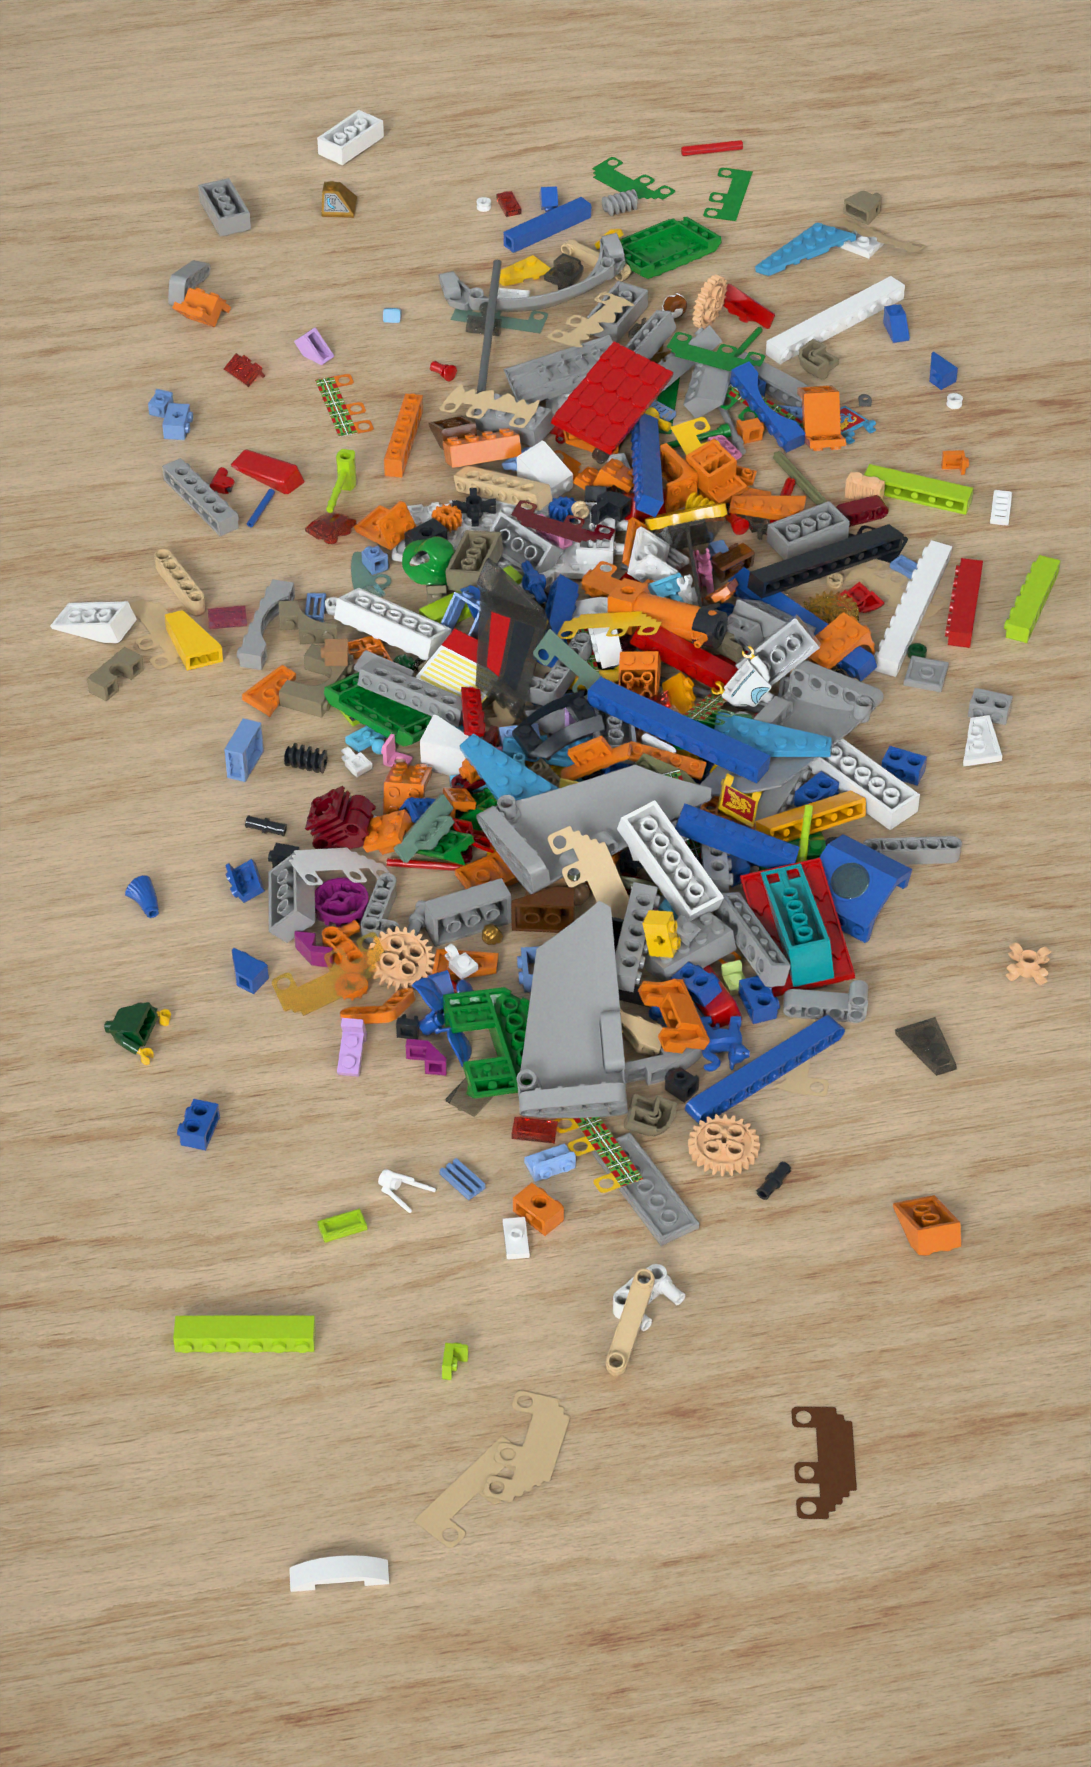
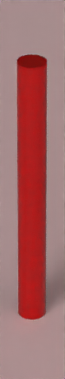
(423, 864)

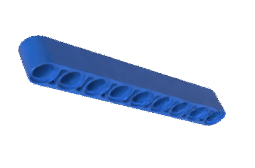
(765, 1069)

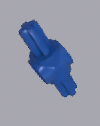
(534, 582)

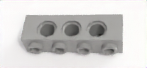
(717, 867)

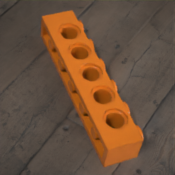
(403, 435)

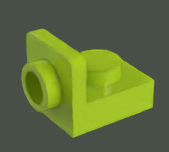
(452, 1354)

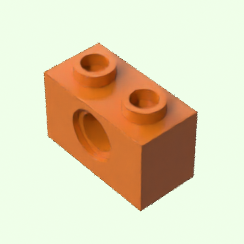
(538, 1208)

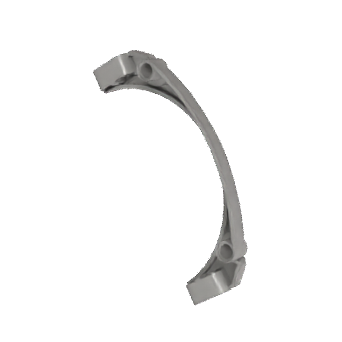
(609, 264)

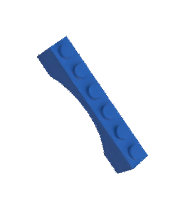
(786, 431)

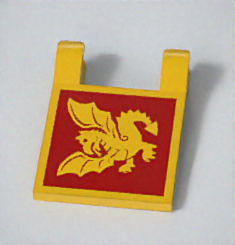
(737, 803)

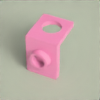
(390, 754)

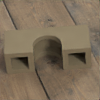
(104, 680)

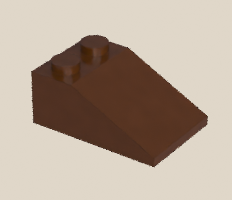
(452, 427)
(732, 561)
(544, 910)

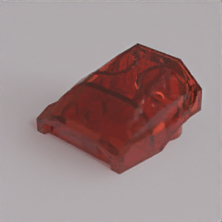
(331, 526)

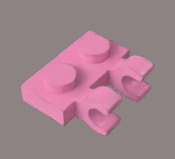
(706, 569)

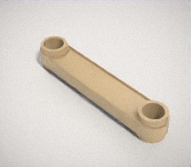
(590, 257)
(630, 1322)

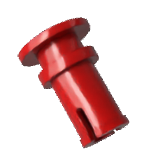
(446, 371)
(737, 523)

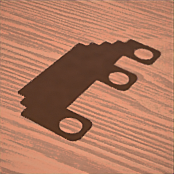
(836, 1460)

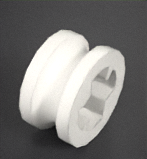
(483, 204)
(954, 401)
(330, 605)

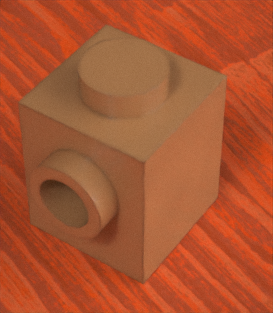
(335, 652)

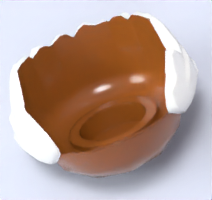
(675, 304)

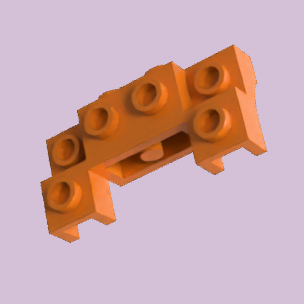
(679, 1013)

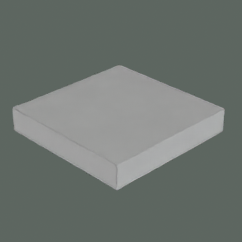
(926, 673)

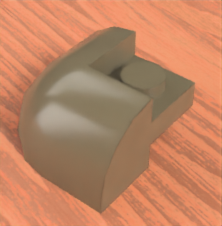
(816, 360)
(650, 1116)

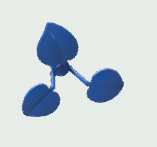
(434, 1022)

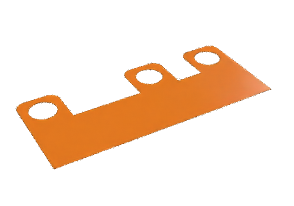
(603, 581)

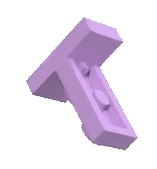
(351, 1047)

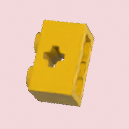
(661, 933)

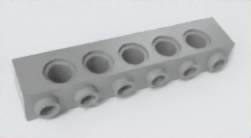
(200, 497)
(411, 692)
(632, 937)
(753, 940)

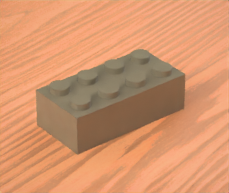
(471, 556)

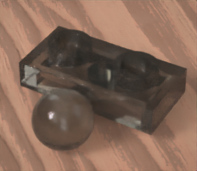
(476, 324)

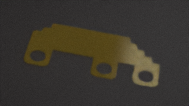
(339, 982)

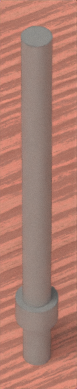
(736, 439)

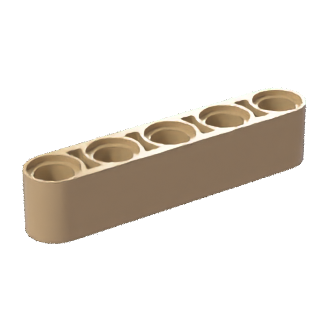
(180, 582)

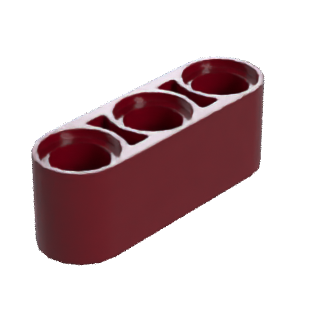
(864, 510)

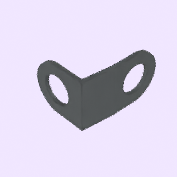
(868, 402)

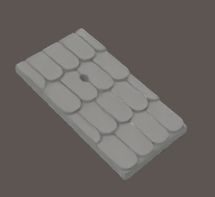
(555, 372)

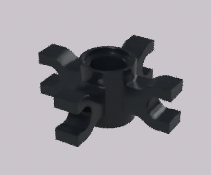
(475, 506)

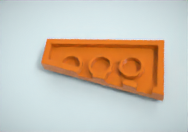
(767, 506)

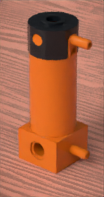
(690, 622)

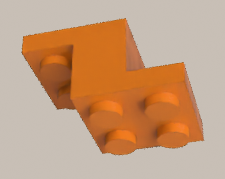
(202, 306)
(716, 472)
(611, 474)
(387, 831)

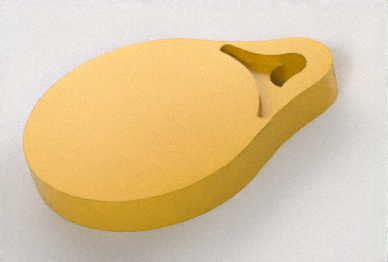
(685, 515)

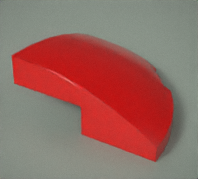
(865, 600)
(480, 838)

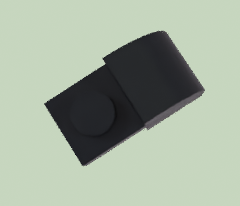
(612, 505)

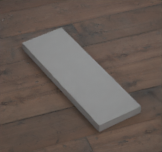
(653, 1196)

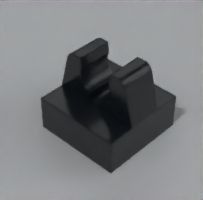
(407, 1028)

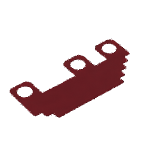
(562, 529)

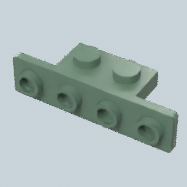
(427, 829)

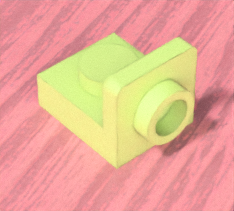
(730, 976)

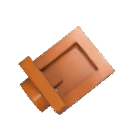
(955, 460)

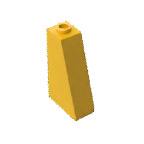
(192, 641)

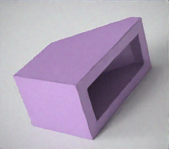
(314, 347)

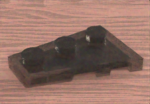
(928, 1044)

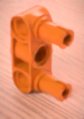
(339, 938)

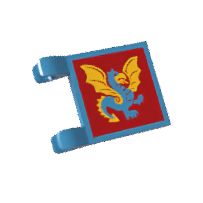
(851, 421)

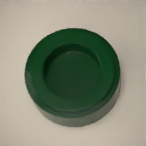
(917, 649)

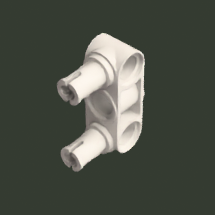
(662, 1285)

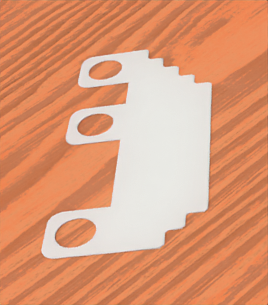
(333, 859)

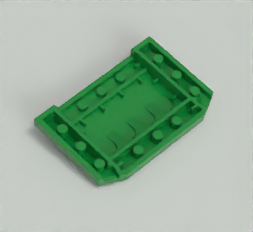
(667, 246)
(377, 711)

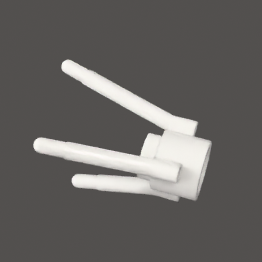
(392, 1180)

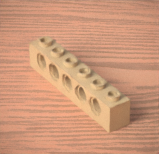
(503, 487)

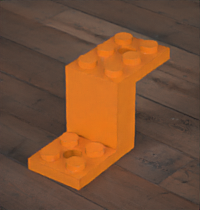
(821, 417)

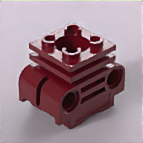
(339, 819)

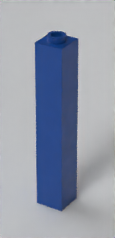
(547, 224)

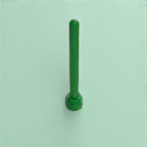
(748, 341)
(723, 429)

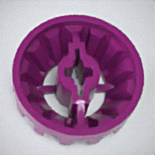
(337, 899)

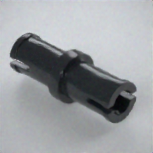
(265, 825)
(773, 1180)

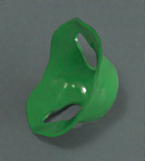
(434, 570)

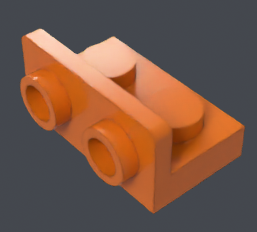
(459, 799)

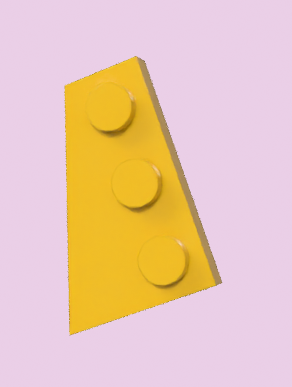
(527, 268)

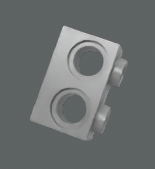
(745, 631)
(990, 703)

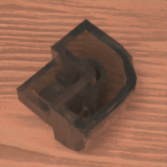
(566, 271)

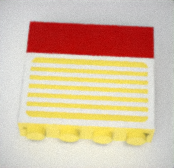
(453, 664)

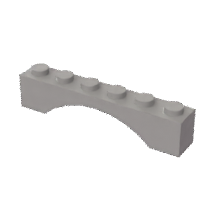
(254, 649)

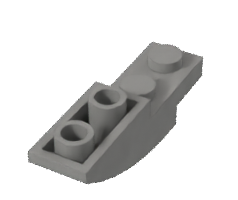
(655, 1067)

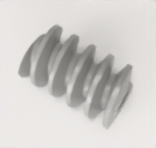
(620, 201)

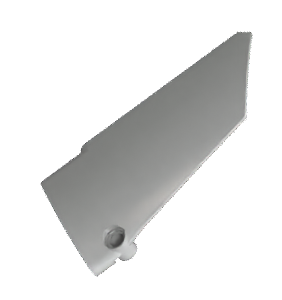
(814, 703)
(592, 806)
(575, 1025)

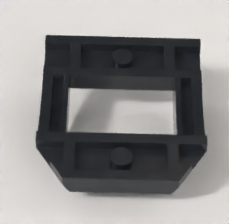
(586, 723)

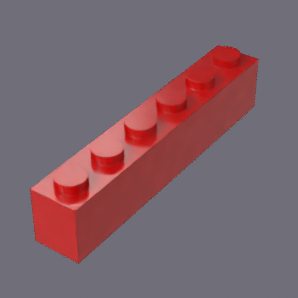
(965, 602)
(685, 656)

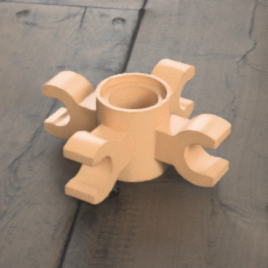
(1028, 963)

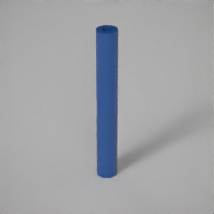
(266, 499)

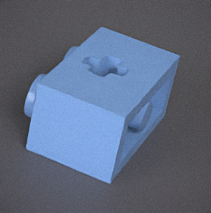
(177, 421)

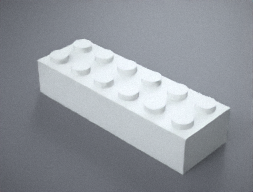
(391, 623)
(886, 796)
(669, 862)

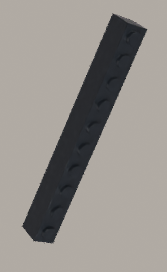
(825, 561)

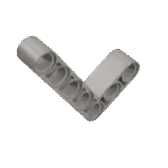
(560, 677)
(918, 849)

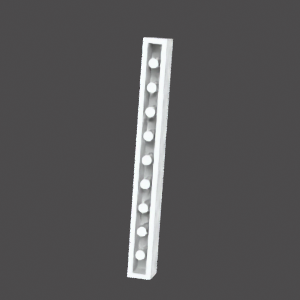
(835, 319)
(913, 608)

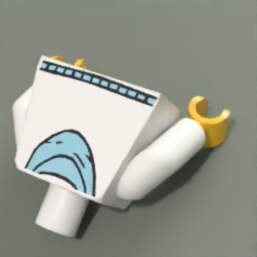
(748, 684)

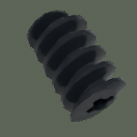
(306, 759)

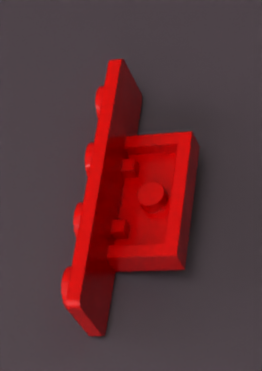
(746, 307)
(472, 711)

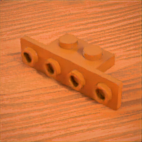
(594, 756)
(693, 767)

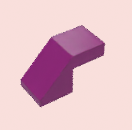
(306, 945)
(423, 1050)

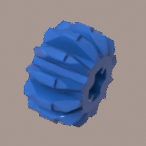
(561, 508)

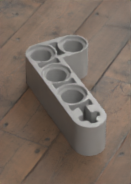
(186, 278)
(379, 908)
(817, 1004)

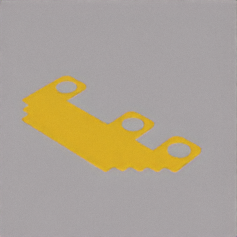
(613, 620)

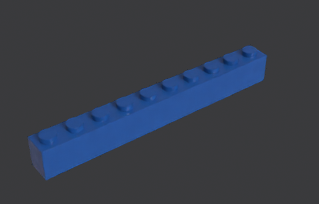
(647, 465)
(857, 663)
(678, 730)

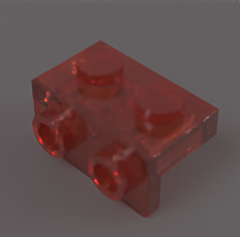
(243, 369)

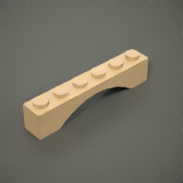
(641, 1034)

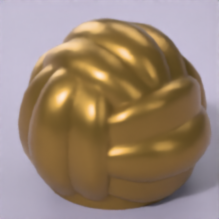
(491, 934)

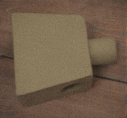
(863, 206)

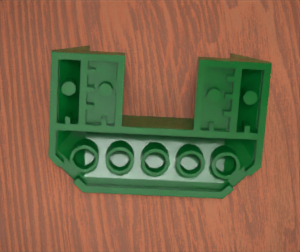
(455, 842)
(507, 1022)

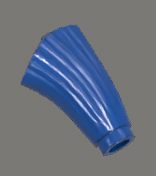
(144, 894)

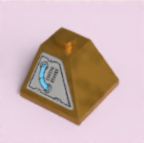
(338, 200)

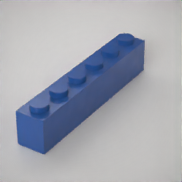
(559, 608)
(734, 838)

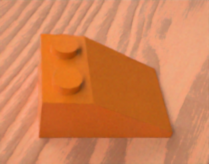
(928, 1225)

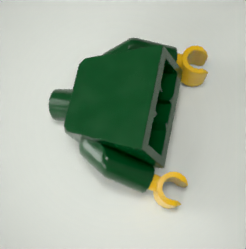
(134, 1025)

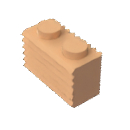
(862, 486)

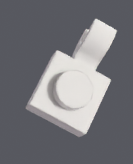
(687, 593)
(355, 763)
(461, 964)

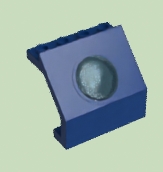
(860, 883)

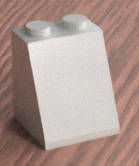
(545, 466)
(442, 747)

